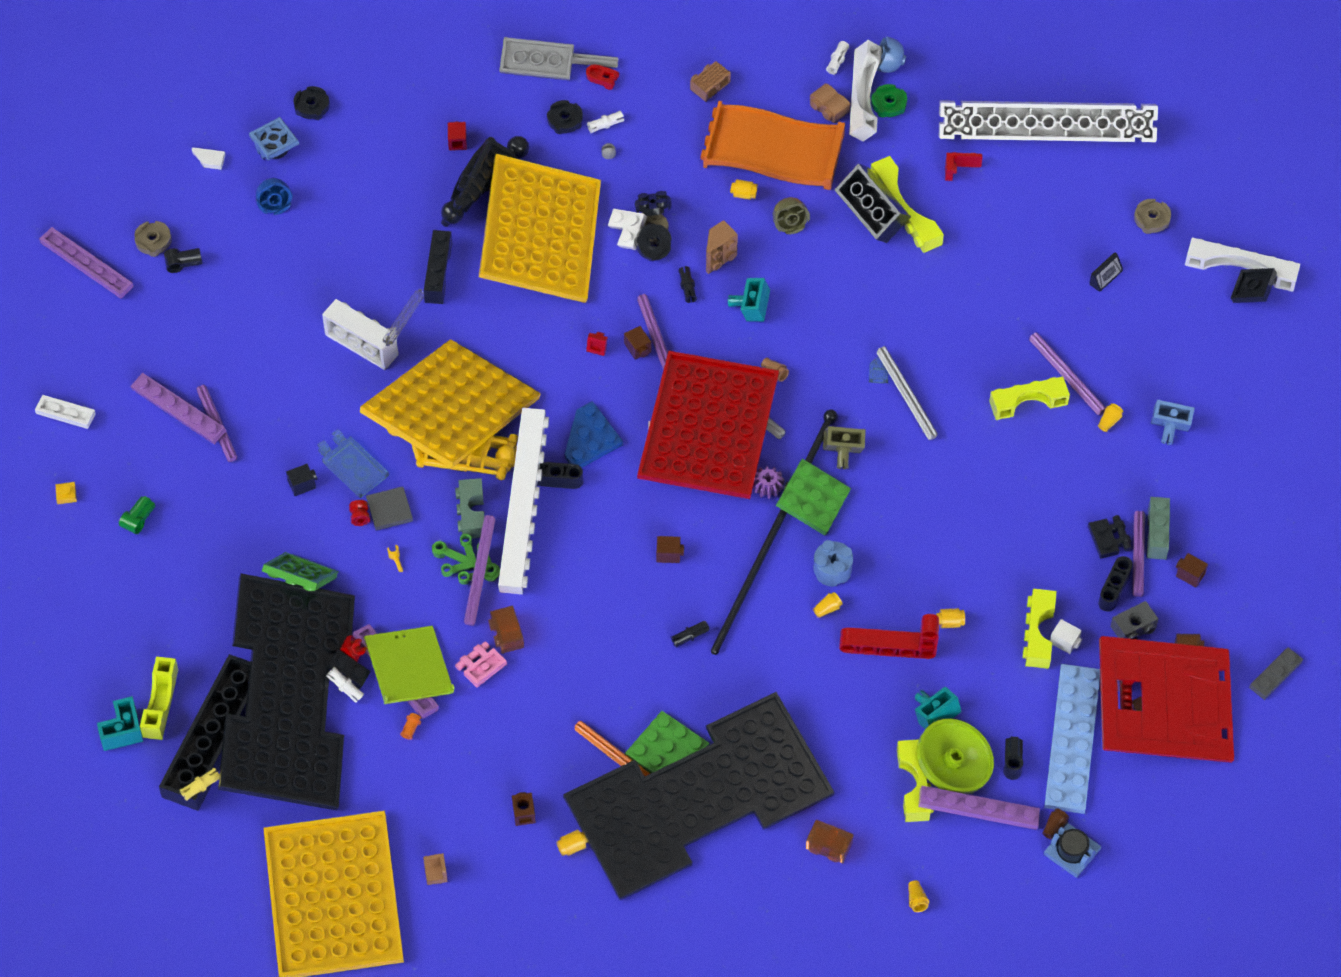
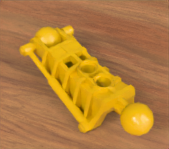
(478, 459)

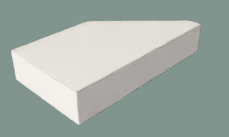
(209, 158)

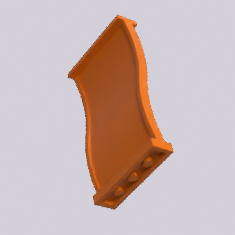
(773, 145)

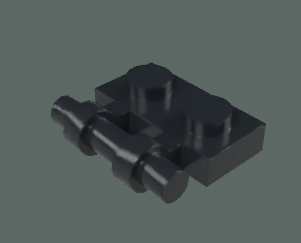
(1104, 539)

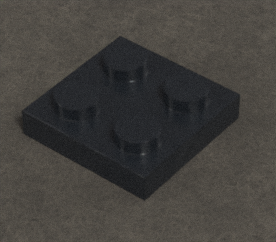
(1253, 285)

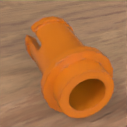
(410, 726)

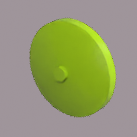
(955, 756)

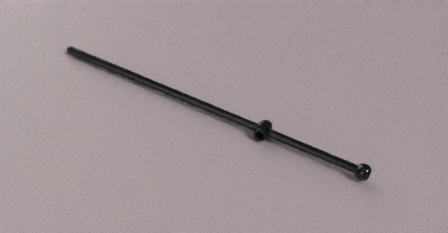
(830, 417)

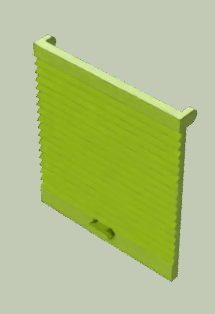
(409, 665)

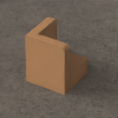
(435, 869)

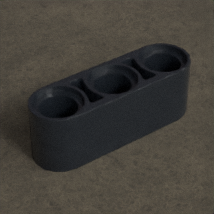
(564, 475)
(1115, 576)

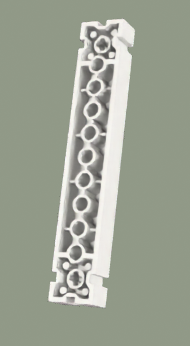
(1048, 121)

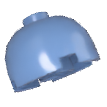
(891, 55)

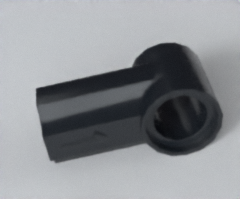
(177, 259)
(1013, 757)

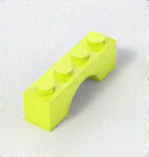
(1050, 392)
(1038, 648)
(163, 685)
(908, 761)

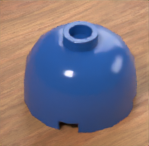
(273, 196)

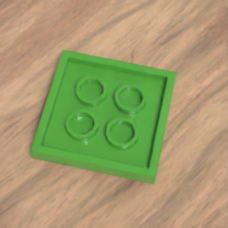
(813, 497)
(299, 571)
(664, 743)

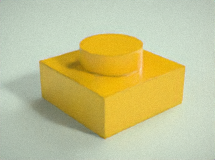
(66, 493)

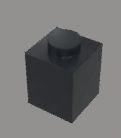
(301, 479)

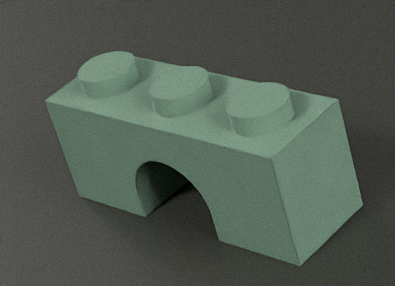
(470, 494)
(1158, 528)

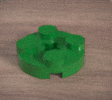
(887, 109)

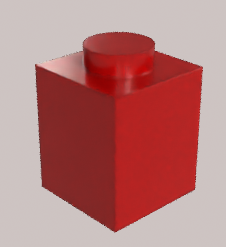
(457, 136)

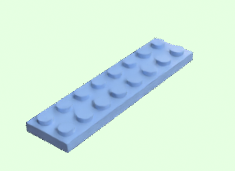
(1072, 739)

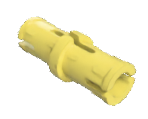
(200, 784)

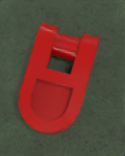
(596, 73)

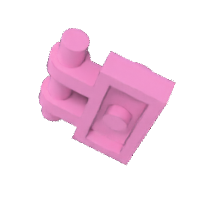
(483, 668)

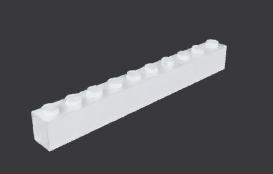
(522, 501)

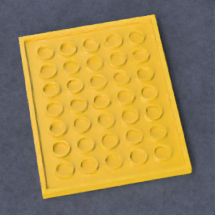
(540, 228)
(450, 403)
(333, 895)

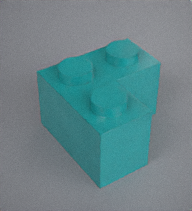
(123, 729)

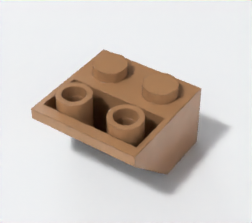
(720, 246)

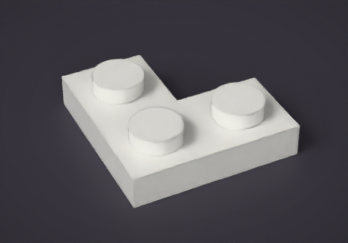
(629, 223)

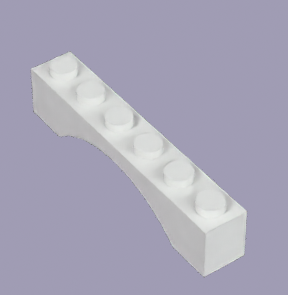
(862, 119)
(1208, 254)

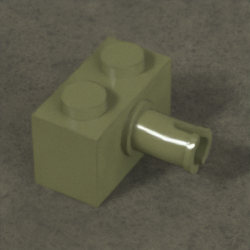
(844, 441)

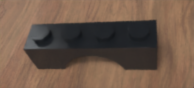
(437, 265)

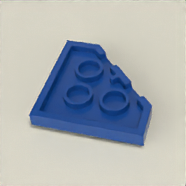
(590, 436)

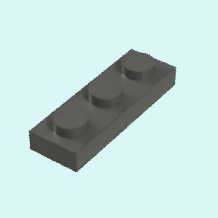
(1276, 673)

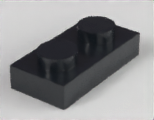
(349, 668)

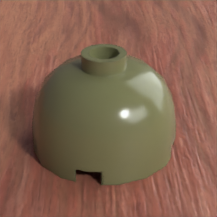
(790, 215)

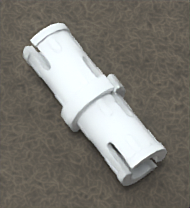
(837, 57)
(605, 121)
(344, 684)

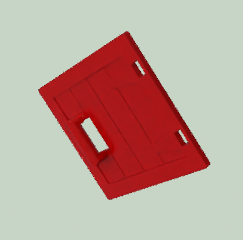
(1181, 699)

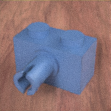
(1171, 417)

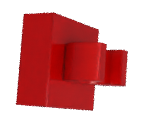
(597, 343)
(352, 647)

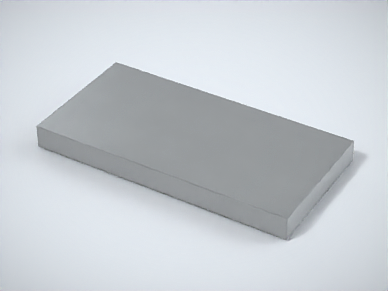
(536, 58)

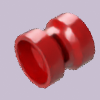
(359, 512)

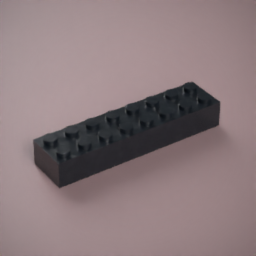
(204, 740)

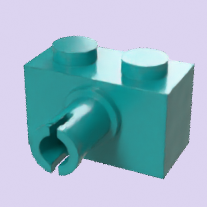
(754, 300)
(938, 707)

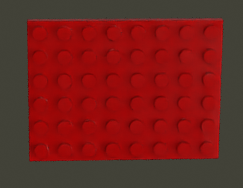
(708, 424)

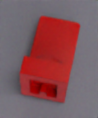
(957, 159)

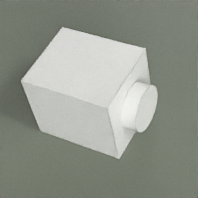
(1066, 636)

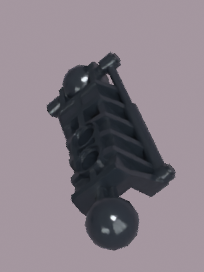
(478, 175)

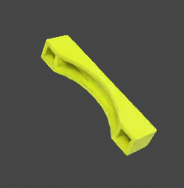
(924, 231)

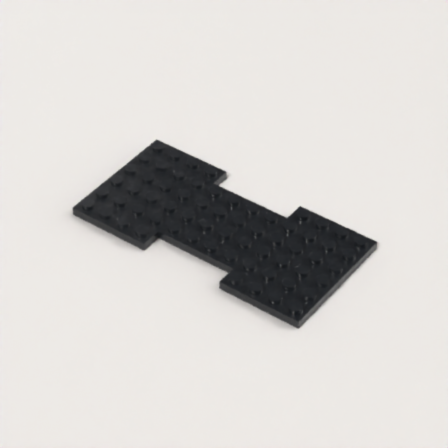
(282, 739)
(645, 822)

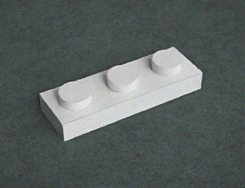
(65, 411)

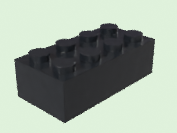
(872, 203)

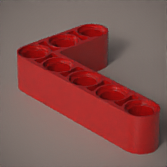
(893, 643)

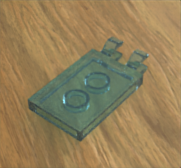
(352, 464)

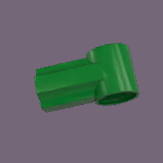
(135, 518)

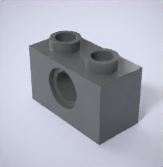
(1140, 614)

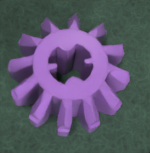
(768, 482)

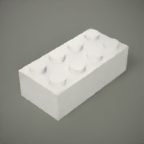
(359, 334)

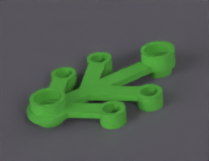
(466, 562)

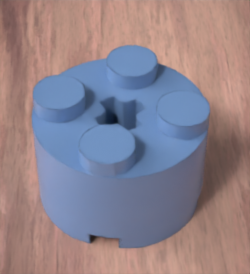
(833, 563)

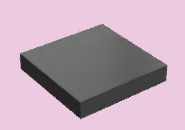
(389, 508)

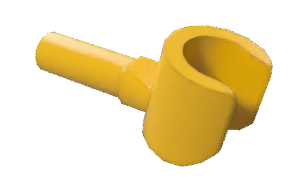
(395, 556)

